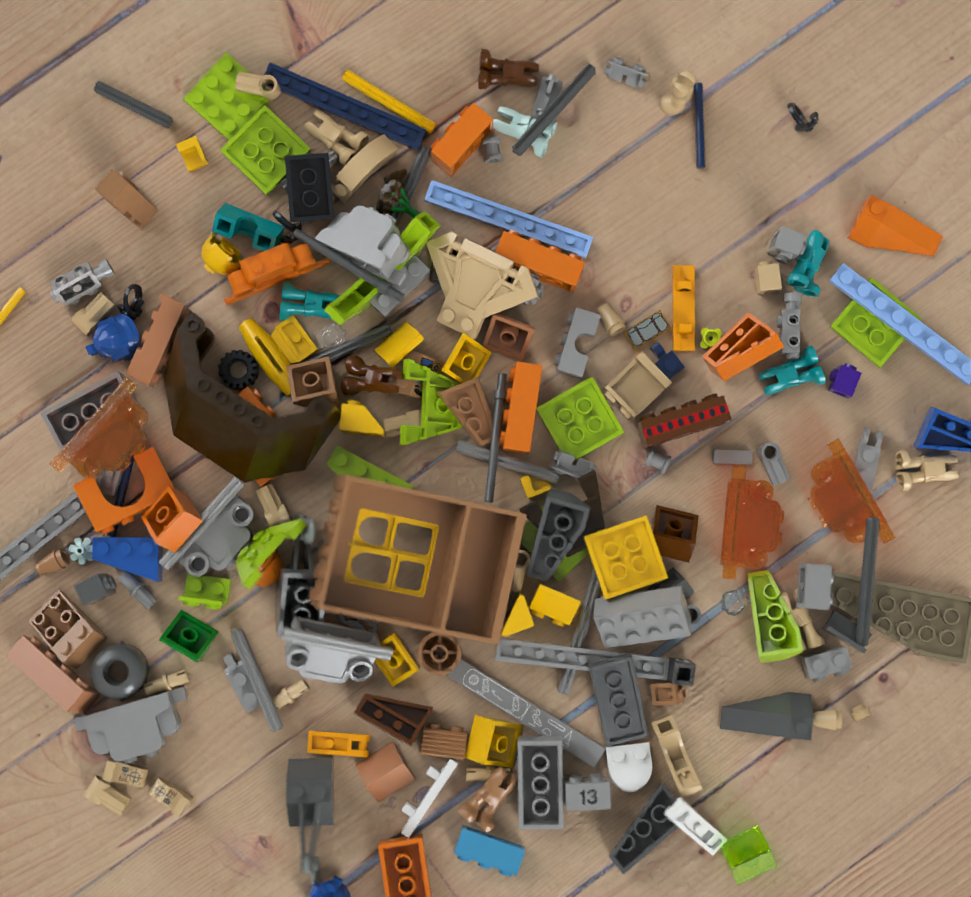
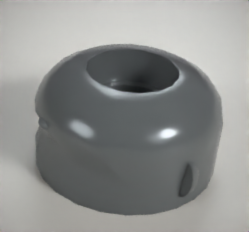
(136, 664)

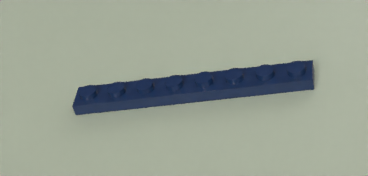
(347, 107)

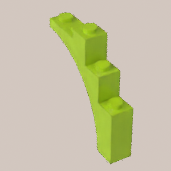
(357, 297)

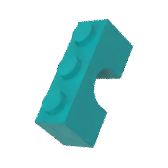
(235, 221)

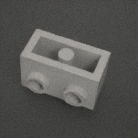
(787, 245)
(814, 586)
(826, 662)

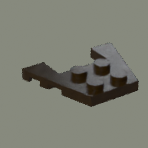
(595, 519)

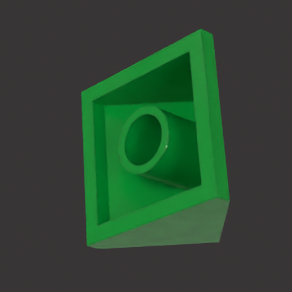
(189, 636)

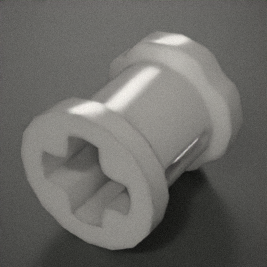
(492, 150)
(657, 461)

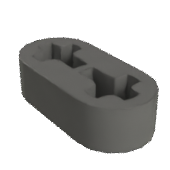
(356, 624)

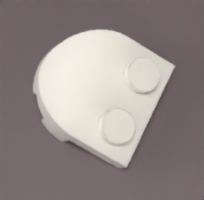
(629, 766)

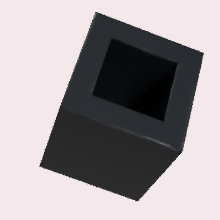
(681, 671)

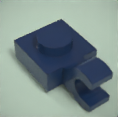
(667, 363)

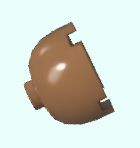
(439, 653)

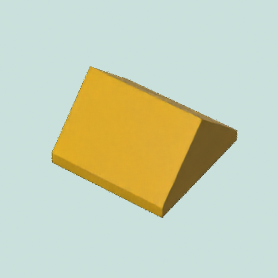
(466, 360)
(518, 618)
(401, 662)

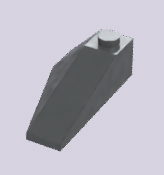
(559, 528)
(778, 715)

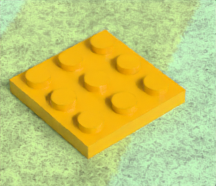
(625, 557)

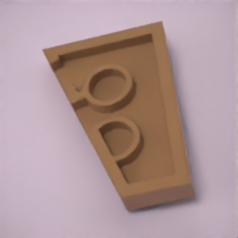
(470, 409)

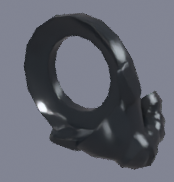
(798, 116)
(289, 226)
(133, 310)

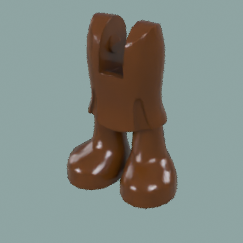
(511, 73)
(375, 378)

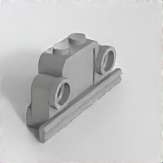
(368, 241)
(218, 536)
(331, 651)
(134, 726)

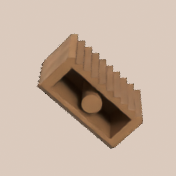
(444, 742)

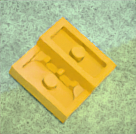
(399, 344)

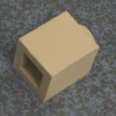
(767, 277)

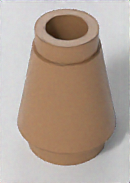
(52, 562)

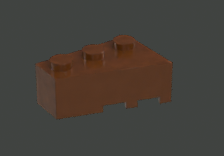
(394, 717)

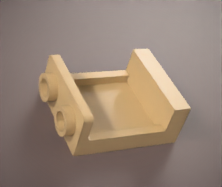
(636, 386)

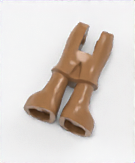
(493, 794)

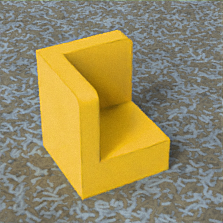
(192, 153)
(534, 486)

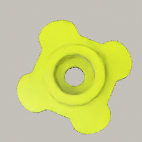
(706, 333)

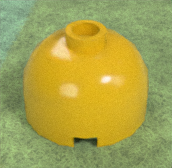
(220, 255)

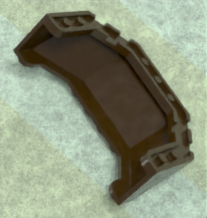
(231, 428)

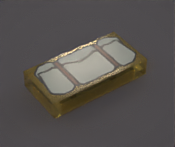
(646, 330)

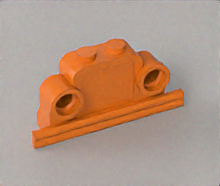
(271, 269)

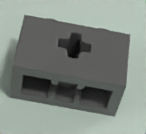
(96, 588)

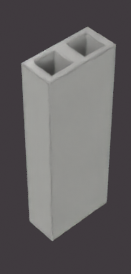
(734, 457)

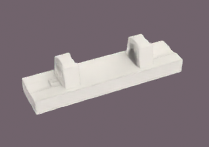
(417, 813)
(696, 826)

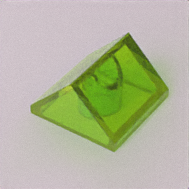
(748, 855)

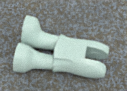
(519, 125)

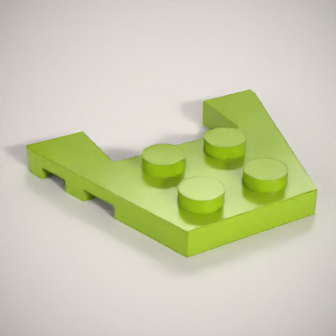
(435, 415)
(262, 547)

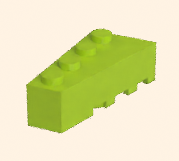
(349, 464)

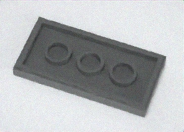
(618, 700)

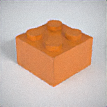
(171, 519)

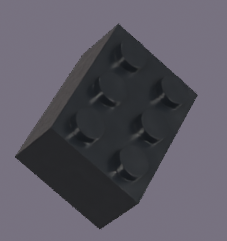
(309, 187)

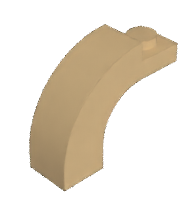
(362, 166)
(676, 756)

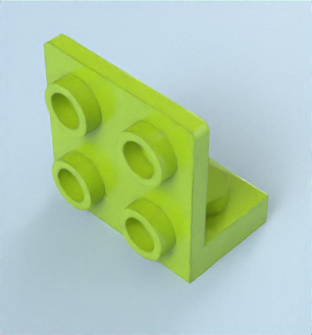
(206, 590)

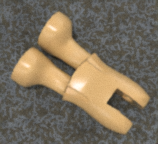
(682, 91)
(331, 134)
(930, 469)
(803, 619)

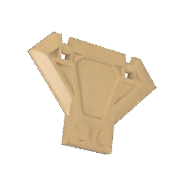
(476, 283)

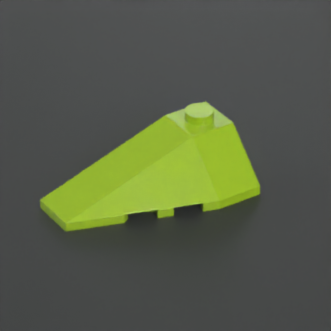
(774, 625)

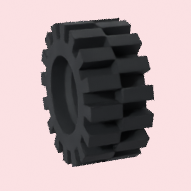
(238, 356)

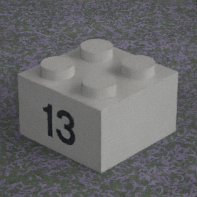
(586, 792)

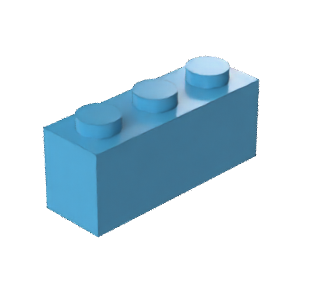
(489, 851)

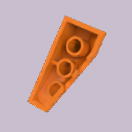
(892, 229)

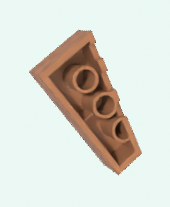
(157, 341)
(53, 676)

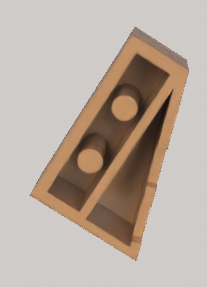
(124, 196)

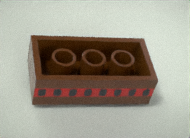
(690, 419)

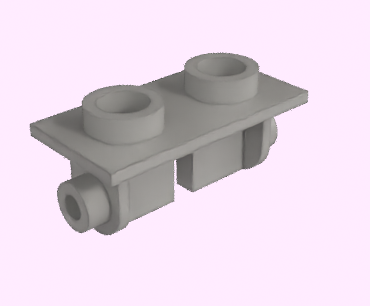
(619, 68)
(547, 93)
(564, 465)

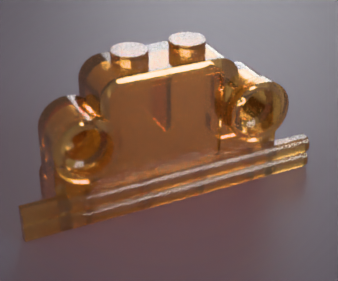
(108, 436)
(844, 497)
(749, 523)

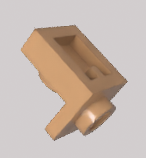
(667, 694)

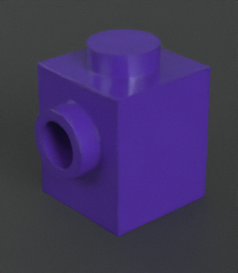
(844, 380)

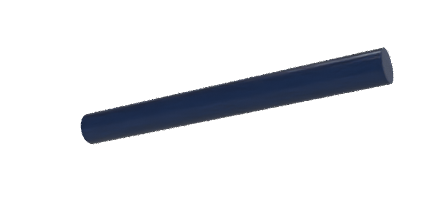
(699, 125)
(120, 497)

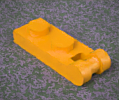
(337, 743)

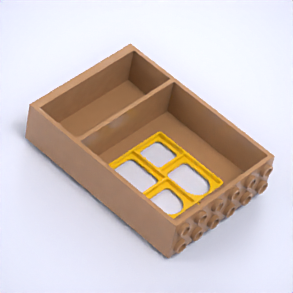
(464, 571)

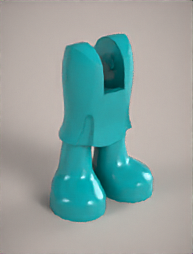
(808, 264)
(313, 304)
(788, 376)

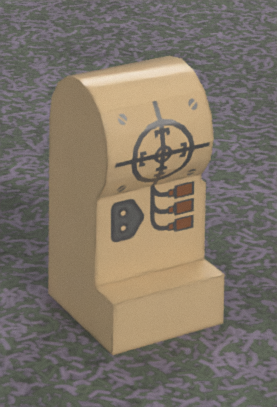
(125, 773)
(170, 796)

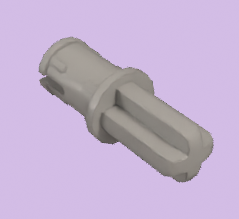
(137, 590)

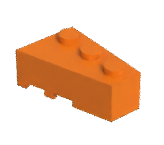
(742, 347)

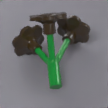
(391, 191)

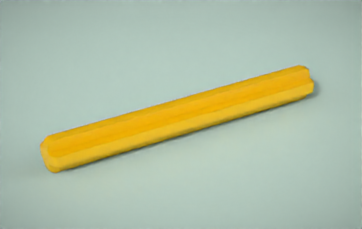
(388, 101)

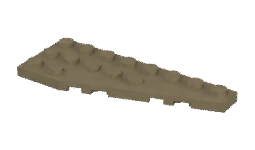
(916, 617)

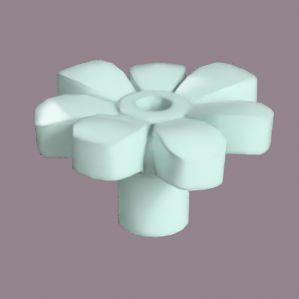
(86, 550)

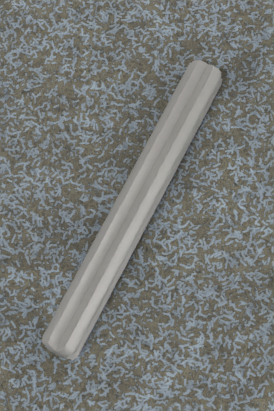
(508, 462)
(256, 680)

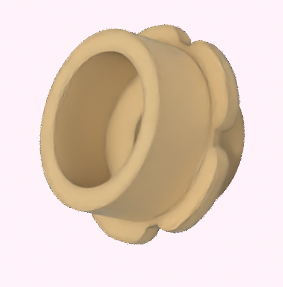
(860, 713)

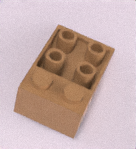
(67, 630)

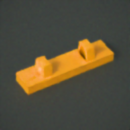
(683, 308)

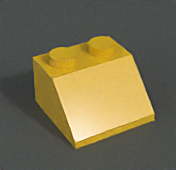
(359, 421)
(553, 604)
(493, 741)

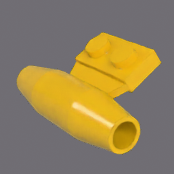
(284, 347)

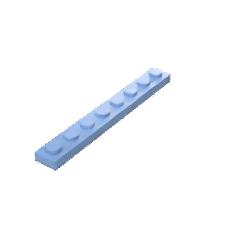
(508, 219)
(903, 323)

